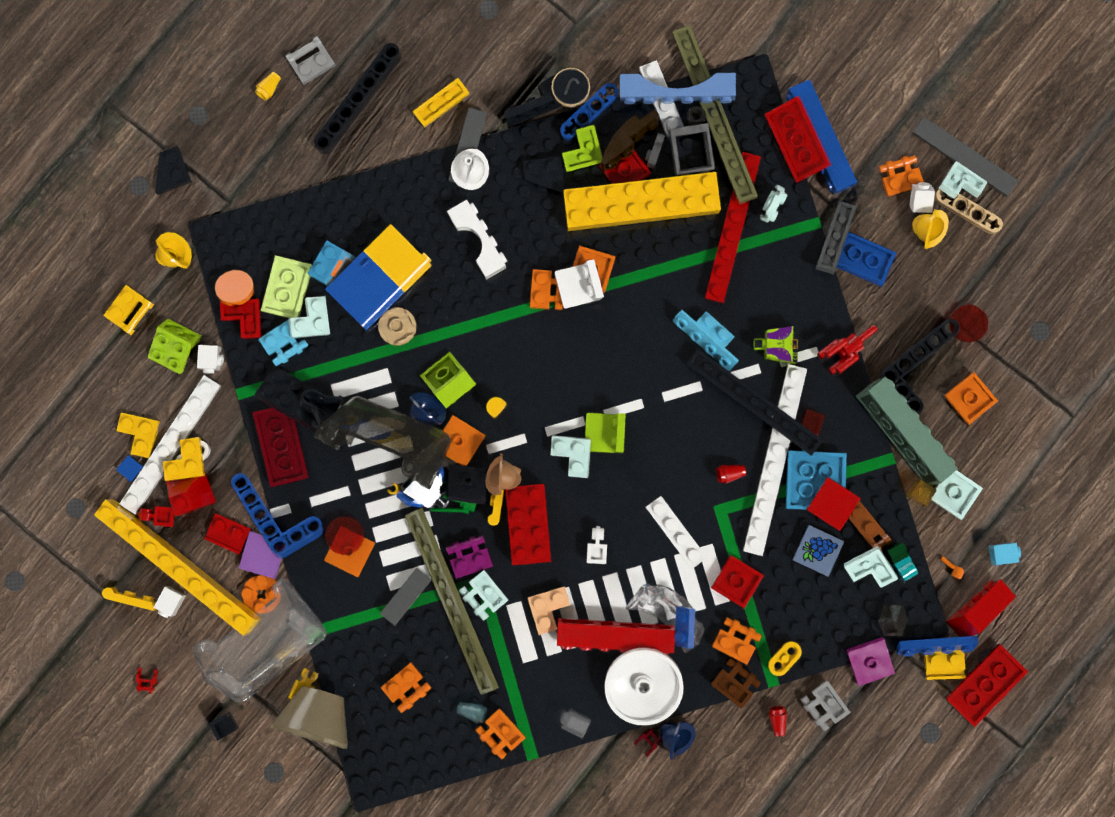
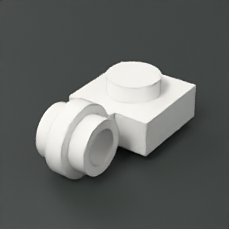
(597, 552)

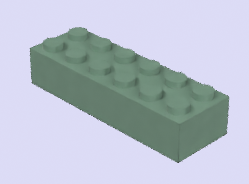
(906, 431)

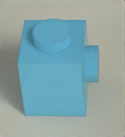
(1004, 553)

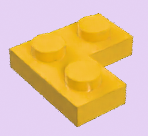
(144, 431)
(191, 463)

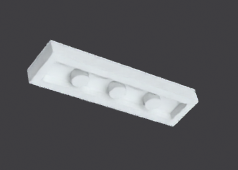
(667, 113)
(676, 532)

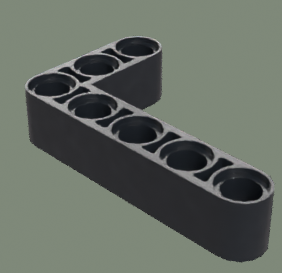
(914, 361)

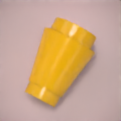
(267, 86)

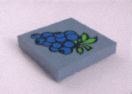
(818, 550)

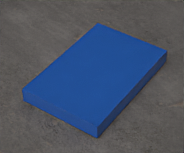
(865, 259)

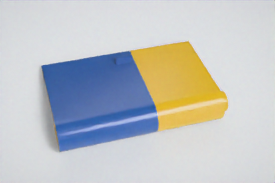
(378, 277)

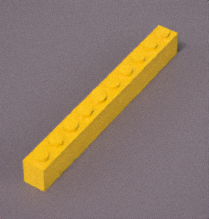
(177, 566)

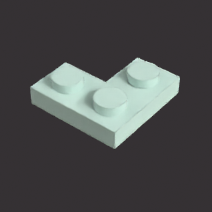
(959, 178)
(316, 321)
(578, 452)
(874, 563)

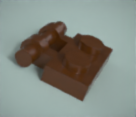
(731, 688)

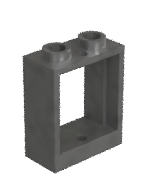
(701, 128)

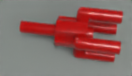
(846, 349)

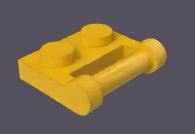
(123, 307)

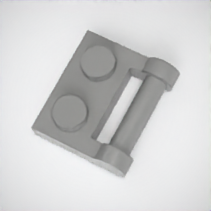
(312, 66)

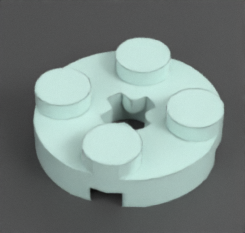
(772, 204)

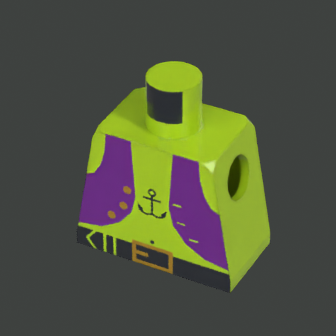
(779, 344)

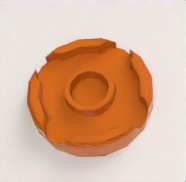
(234, 287)

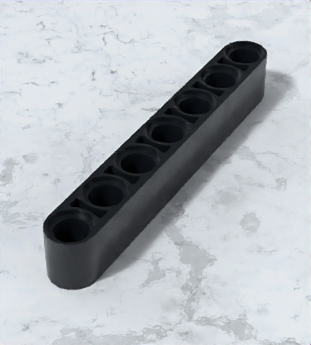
(357, 107)

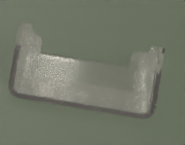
(248, 662)

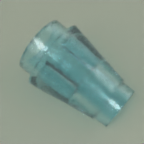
(473, 712)

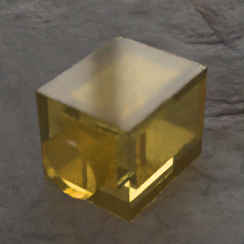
(921, 493)

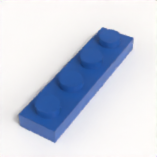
(943, 645)

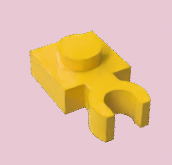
(306, 681)

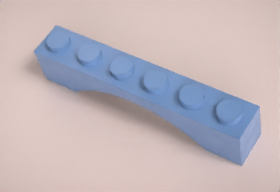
(717, 88)

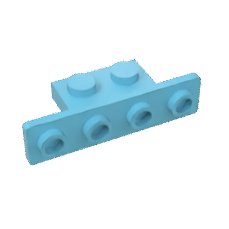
(709, 335)

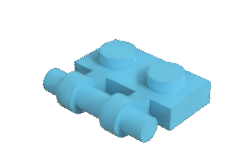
(279, 338)

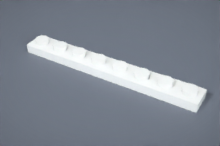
(170, 444)

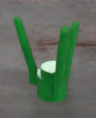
(466, 507)

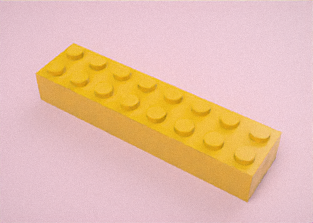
(642, 201)

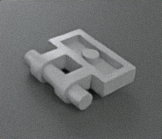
(830, 702)

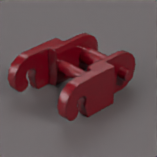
(644, 736)

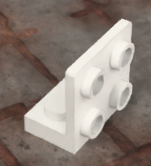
(579, 284)

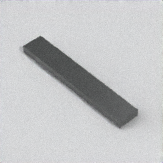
(959, 152)

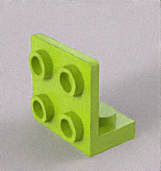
(173, 345)
(606, 432)

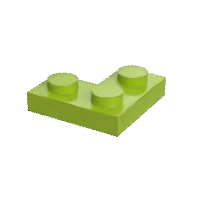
(589, 150)

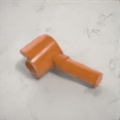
(957, 571)

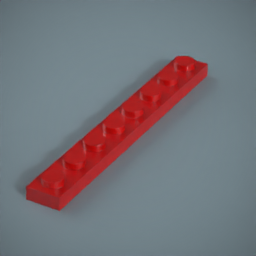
(730, 238)

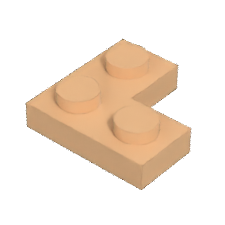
(544, 604)

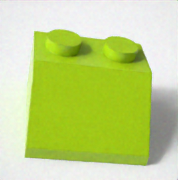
(448, 380)

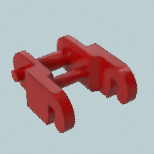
(139, 680)

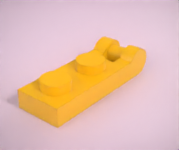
(496, 502)
(129, 598)

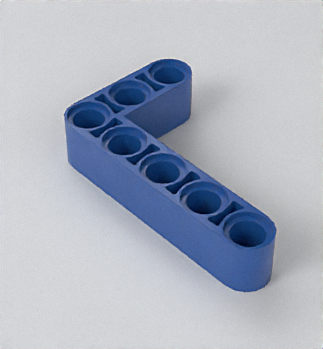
(268, 522)

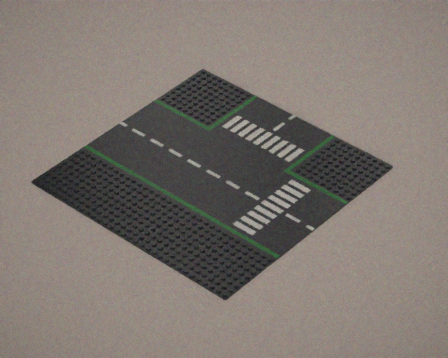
(551, 373)

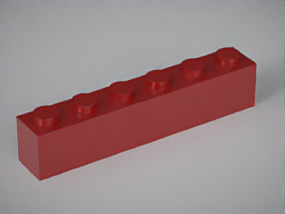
(614, 635)

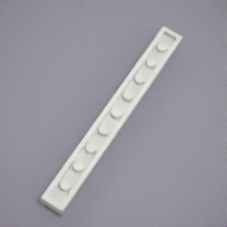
(773, 464)

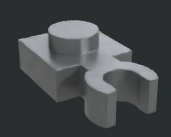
(652, 155)

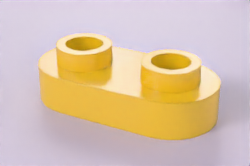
(784, 658)

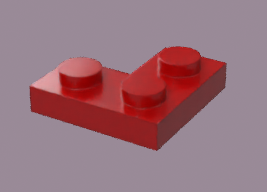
(247, 314)

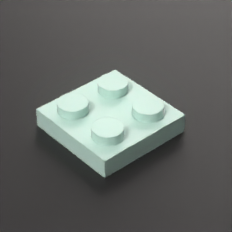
(956, 494)

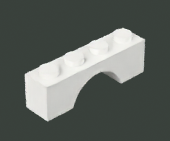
(465, 218)

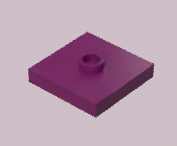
(870, 661)

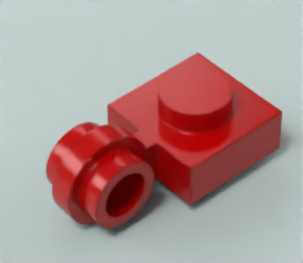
(162, 516)

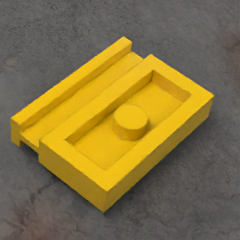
(945, 665)

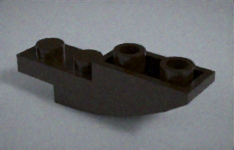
(622, 143)

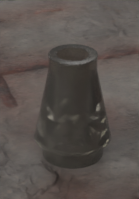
(698, 113)

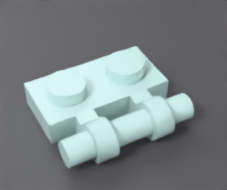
(488, 591)

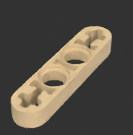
(966, 214)

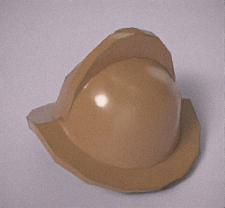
(502, 476)

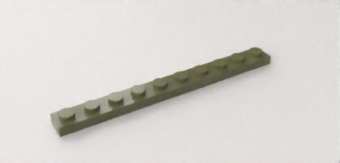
(715, 117)
(451, 601)

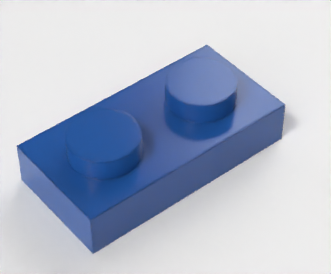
(684, 627)

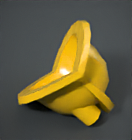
(930, 227)
(173, 251)

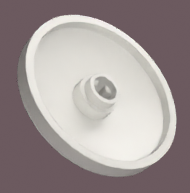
(643, 686)

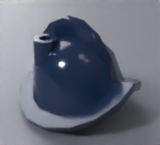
(427, 409)
(677, 737)

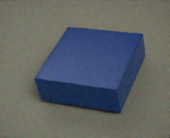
(130, 468)

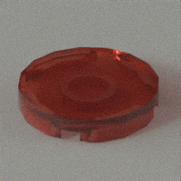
(972, 323)
(344, 535)

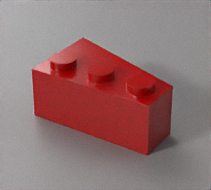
(981, 609)

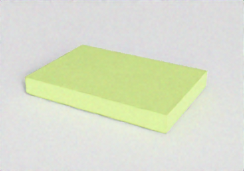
(286, 287)

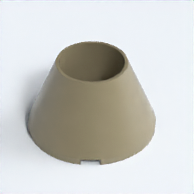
(315, 717)

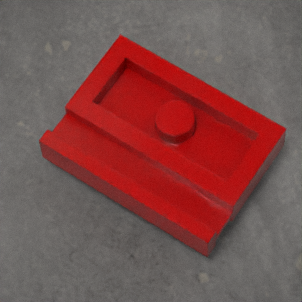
(227, 533)

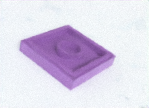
(259, 558)

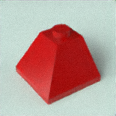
(190, 494)

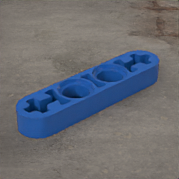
(591, 113)

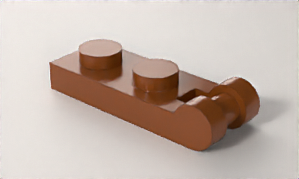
(868, 527)

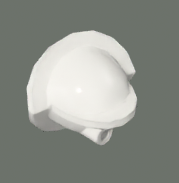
(470, 169)

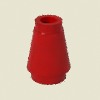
(729, 473)
(778, 720)

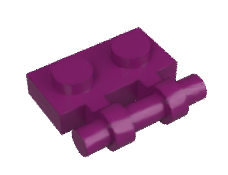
(471, 562)

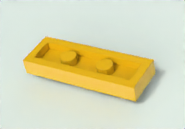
(441, 102)

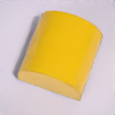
(495, 406)

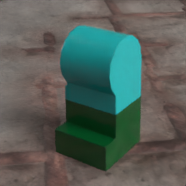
(901, 561)

